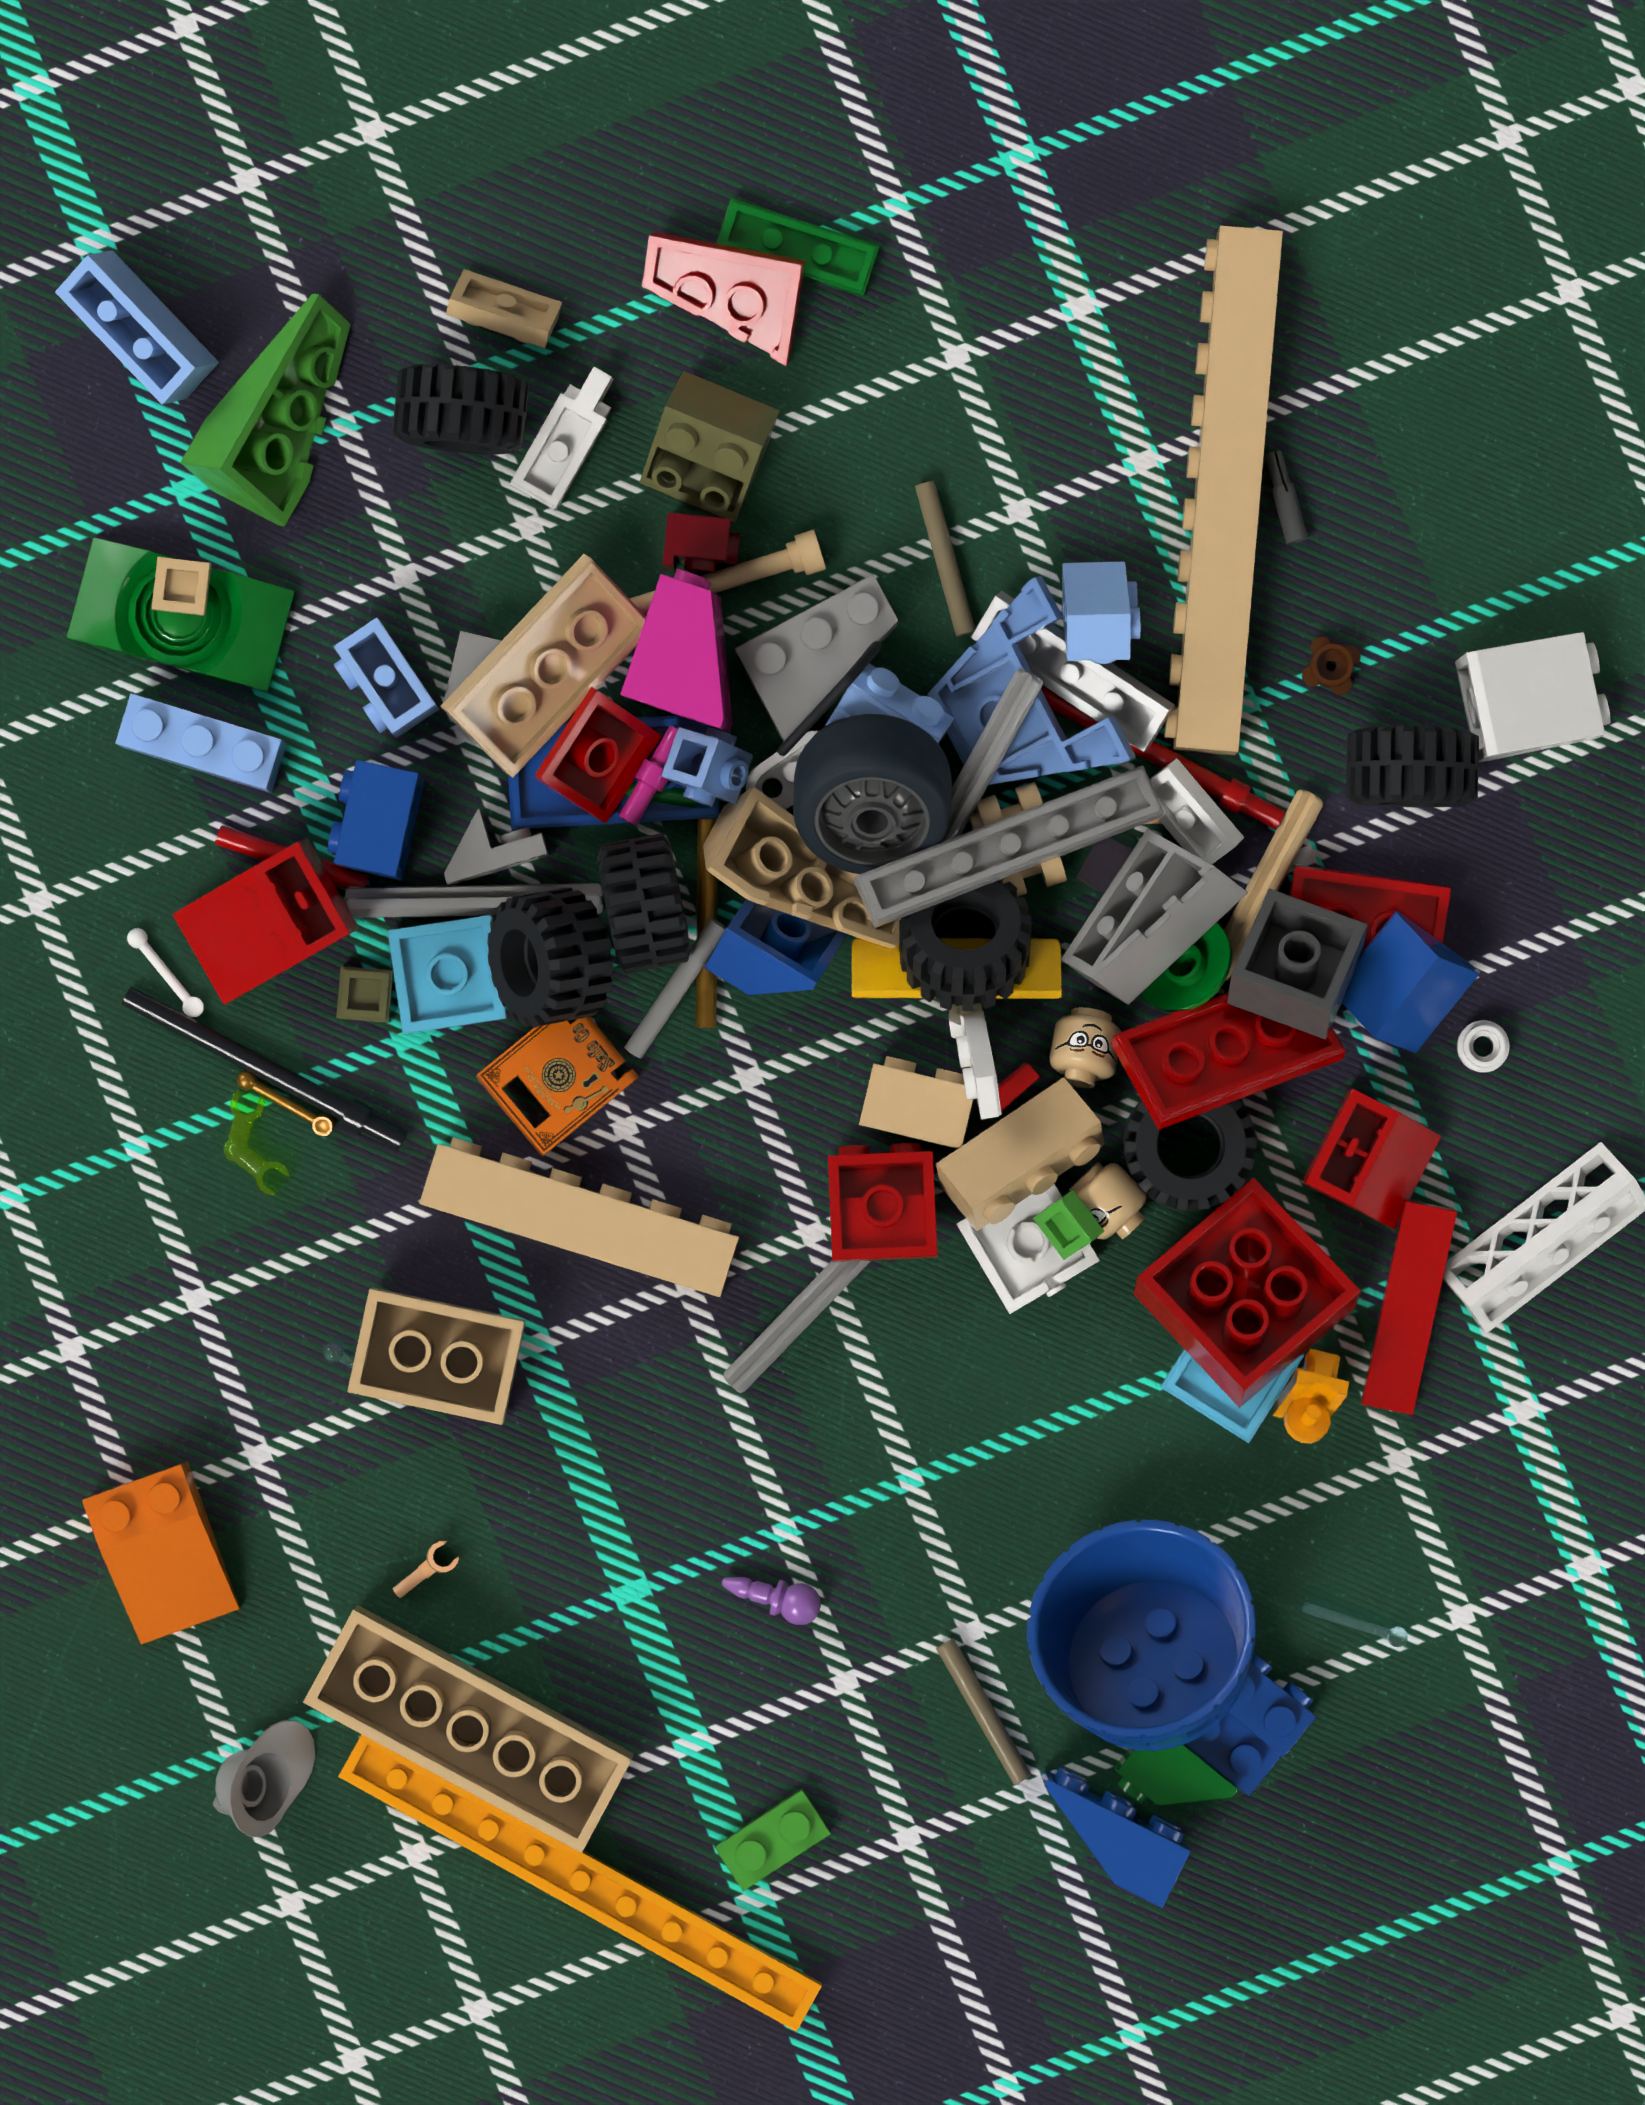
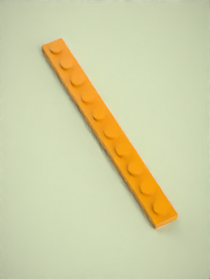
(586, 1884)

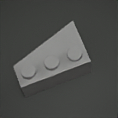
(814, 650)
(1149, 917)

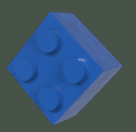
(376, 820)

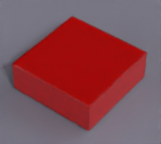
(1016, 1084)

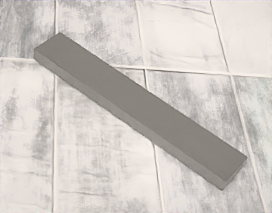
(1008, 846)

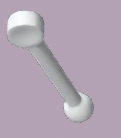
(191, 1005)

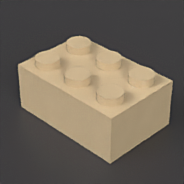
(436, 1356)

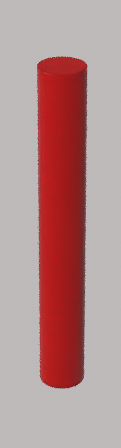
(264, 849)

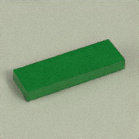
(828, 255)

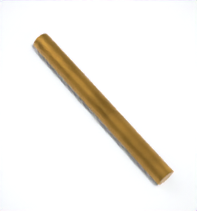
(706, 908)

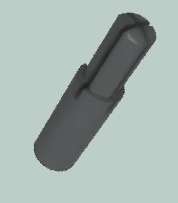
(1285, 499)

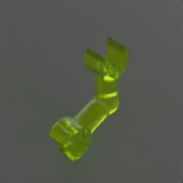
(237, 1148)

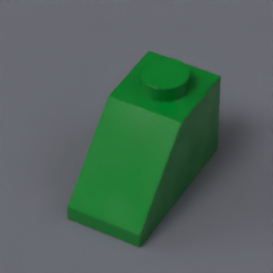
(1171, 1777)

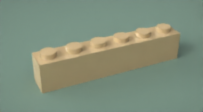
(579, 1219)

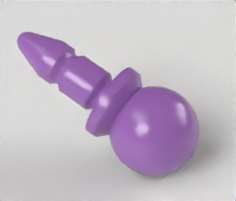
(796, 1603)

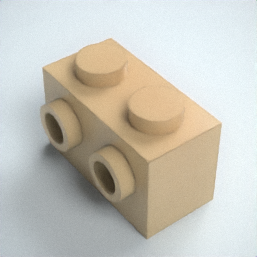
(916, 1103)

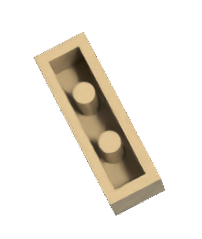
(1021, 1155)

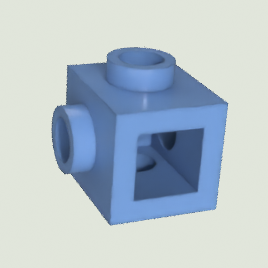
(707, 765)

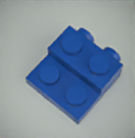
(1256, 1729)

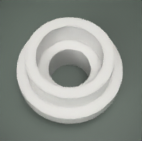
(1499, 1043)

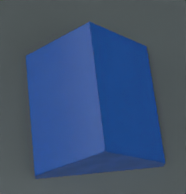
(1406, 984)

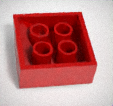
(1246, 1292)

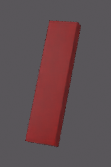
(1408, 1307)

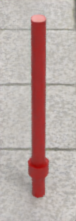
(1232, 795)

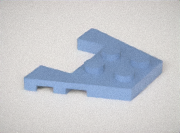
(980, 678)

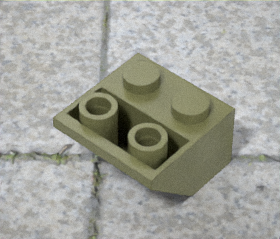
(708, 446)

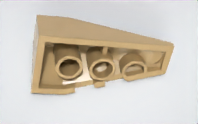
(768, 863)

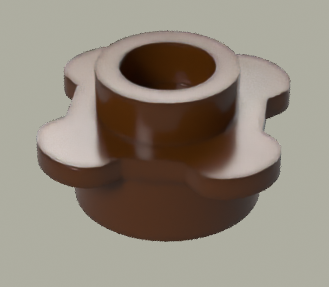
(1343, 657)

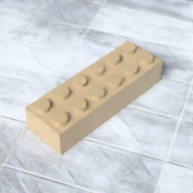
(468, 1728)

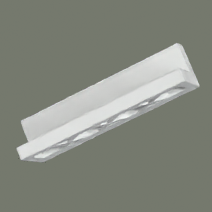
(1550, 1244)

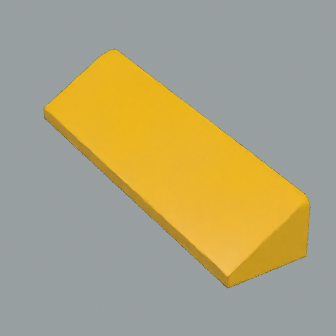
(878, 970)

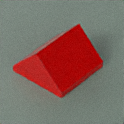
(597, 755)

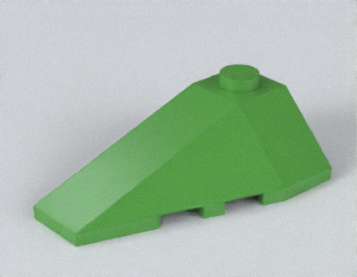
(263, 429)

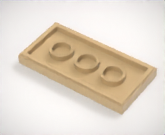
(546, 666)

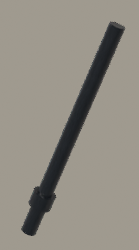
(354, 1116)

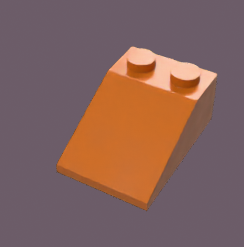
(161, 1552)

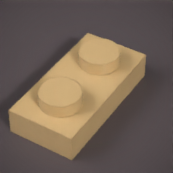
(504, 308)

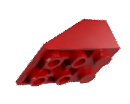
(265, 920)

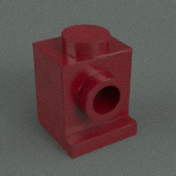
(699, 542)

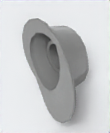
(264, 1780)

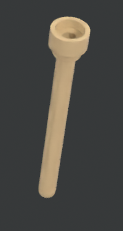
(800, 555)

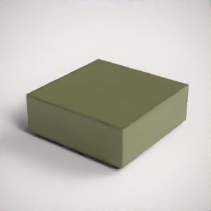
(365, 994)

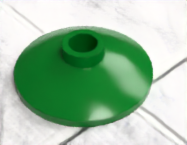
(1181, 991)

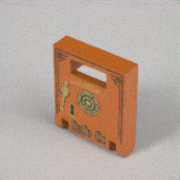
(566, 1073)

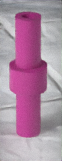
(648, 780)

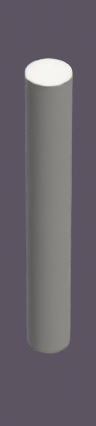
(675, 989)

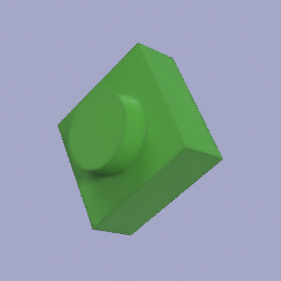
(1068, 1224)

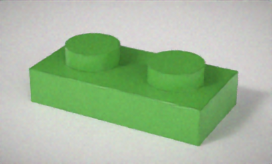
(772, 1839)

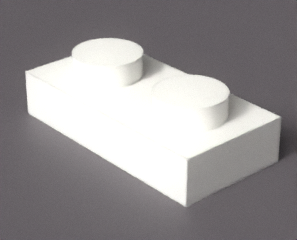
(1193, 815)

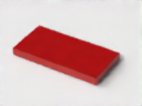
(1215, 1057)

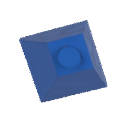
(773, 951)

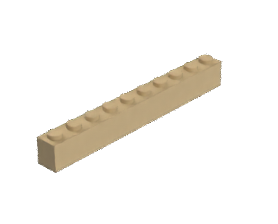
(1226, 490)

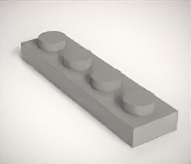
(1089, 686)

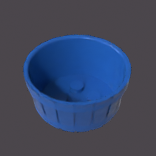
(1143, 1634)

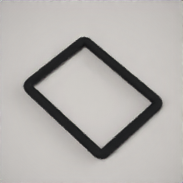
(830, 698)

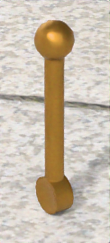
(321, 1124)

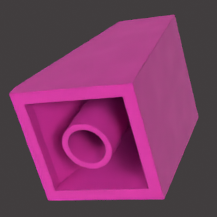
(683, 653)

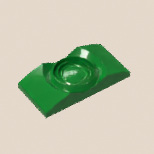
(231, 643)

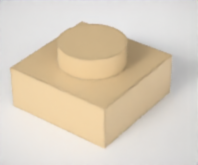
(181, 586)

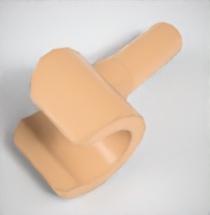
(423, 1571)

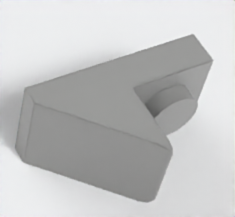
(478, 858)

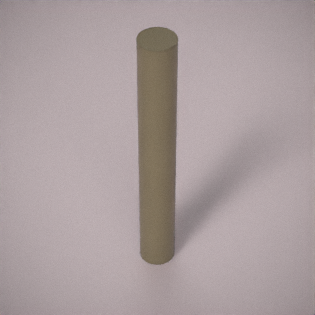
(945, 558)
(983, 1711)

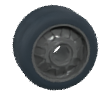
(871, 792)

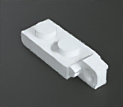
(564, 441)
(975, 1052)

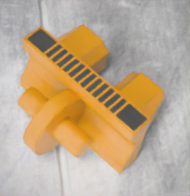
(1311, 1397)

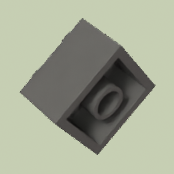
(1297, 963)

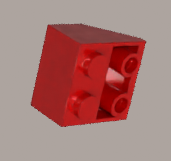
(1370, 1158)

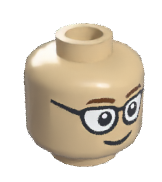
(1083, 1047)
(1111, 1198)

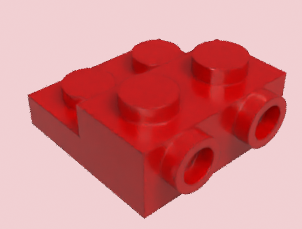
(882, 1204)

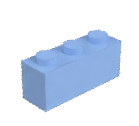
(136, 327)
(201, 743)

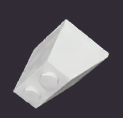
(1532, 695)

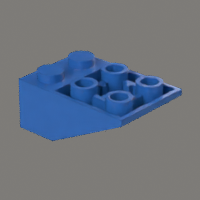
(1133, 1851)

